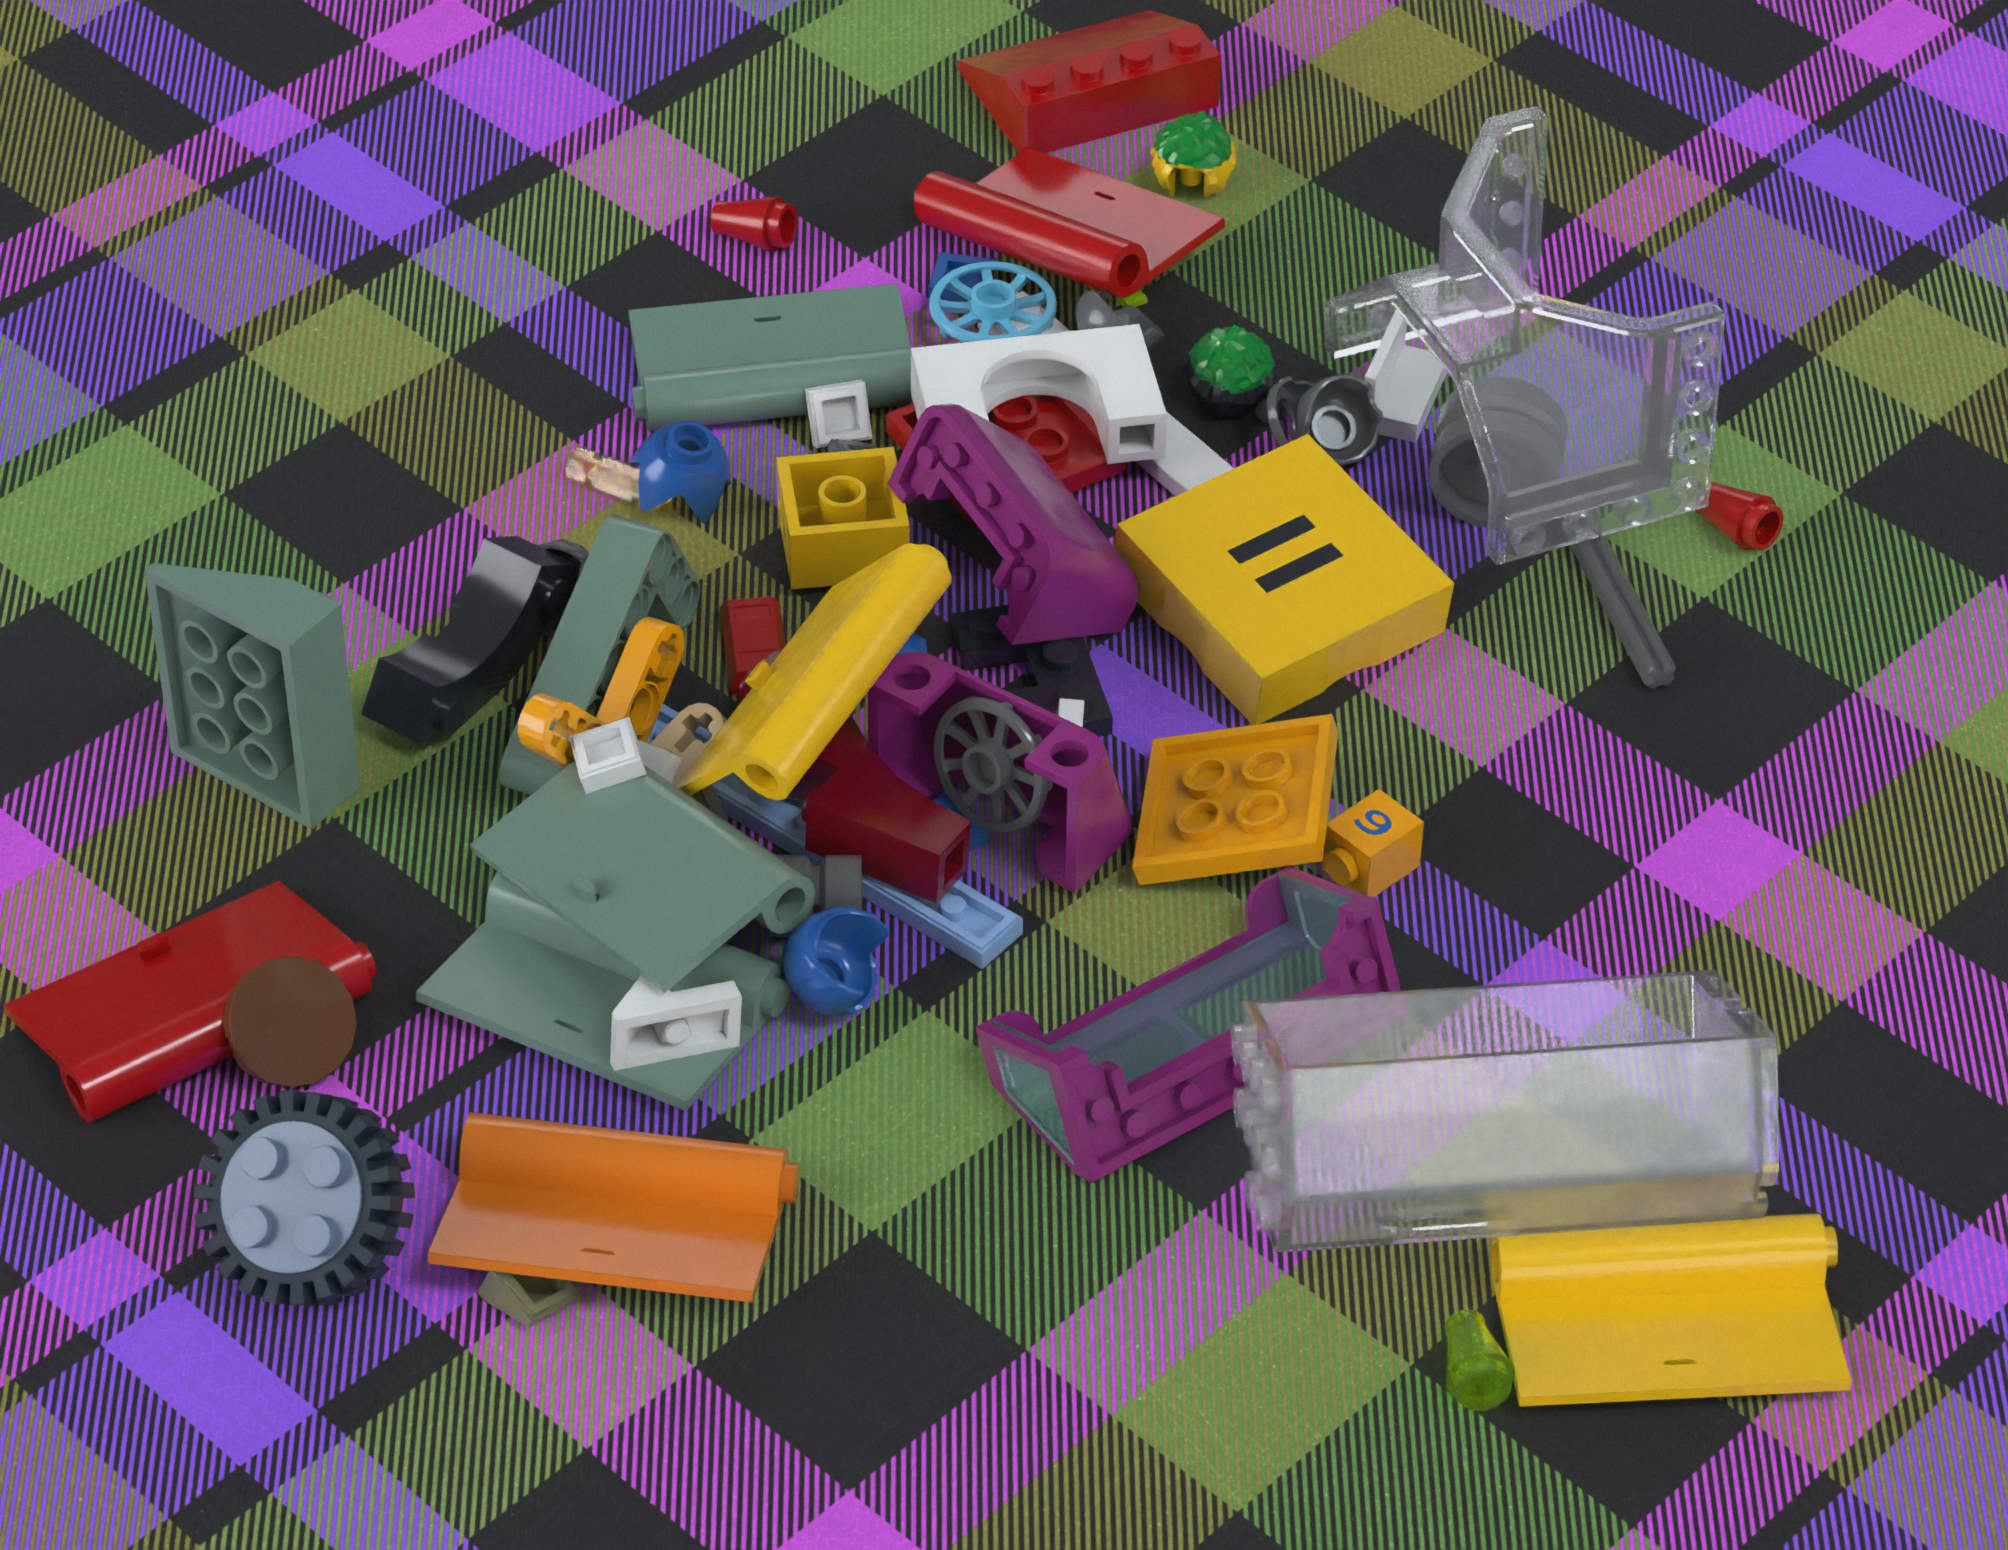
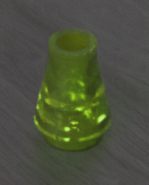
(1475, 1365)

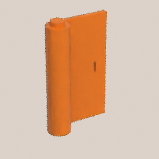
(614, 1207)

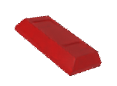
(750, 634)

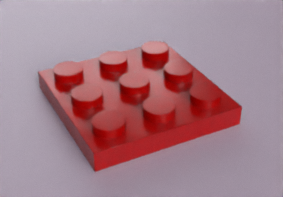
(1052, 425)

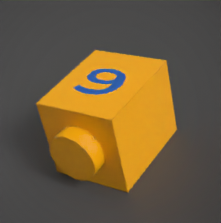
(1372, 844)

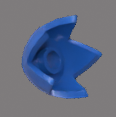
(684, 462)

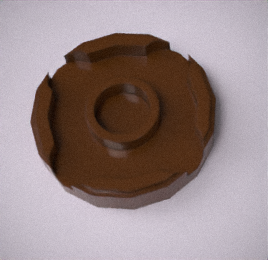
(289, 1021)

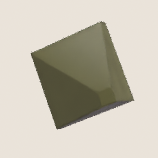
(527, 1297)

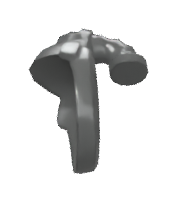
(1282, 395)

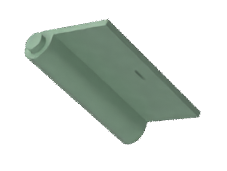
(762, 352)
(658, 861)
(557, 990)

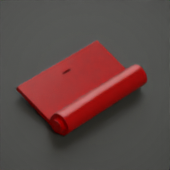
(1067, 220)
(162, 1003)

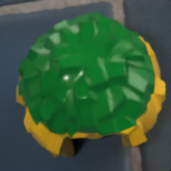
(1194, 146)

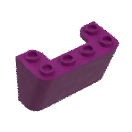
(1085, 800)

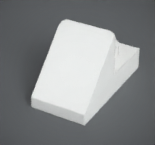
(675, 1024)

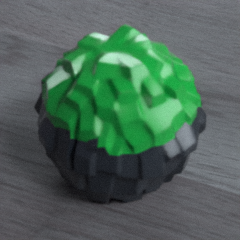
(1230, 371)

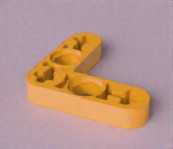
(641, 675)

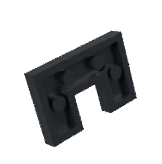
(1054, 666)

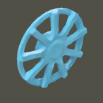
(992, 303)

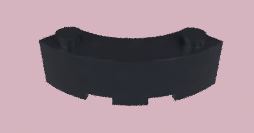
(494, 628)

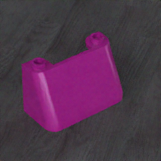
(1055, 561)

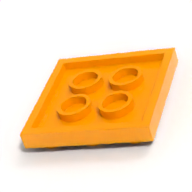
(1236, 800)

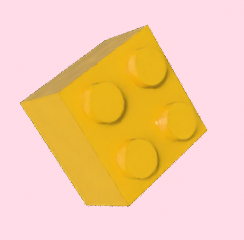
(838, 513)

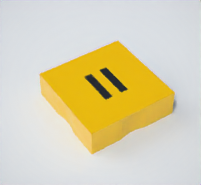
(1283, 578)

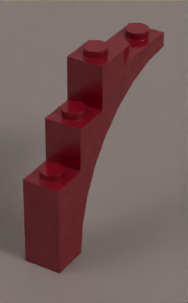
(868, 811)

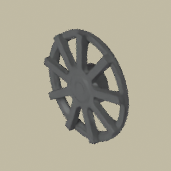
(990, 764)

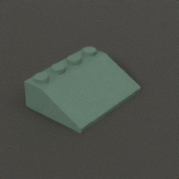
(256, 685)

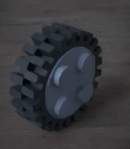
(304, 1198)

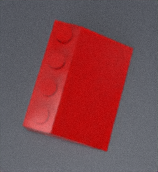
(1096, 80)

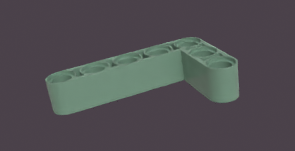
(625, 578)

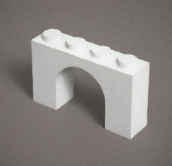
(1095, 368)

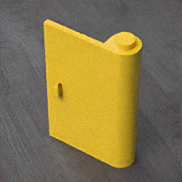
(822, 673)
(1670, 1311)

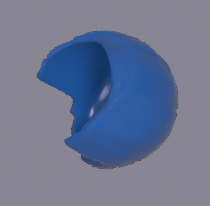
(832, 960)

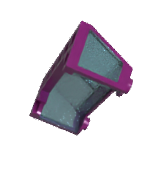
(1164, 1050)

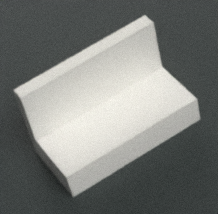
(1403, 382)

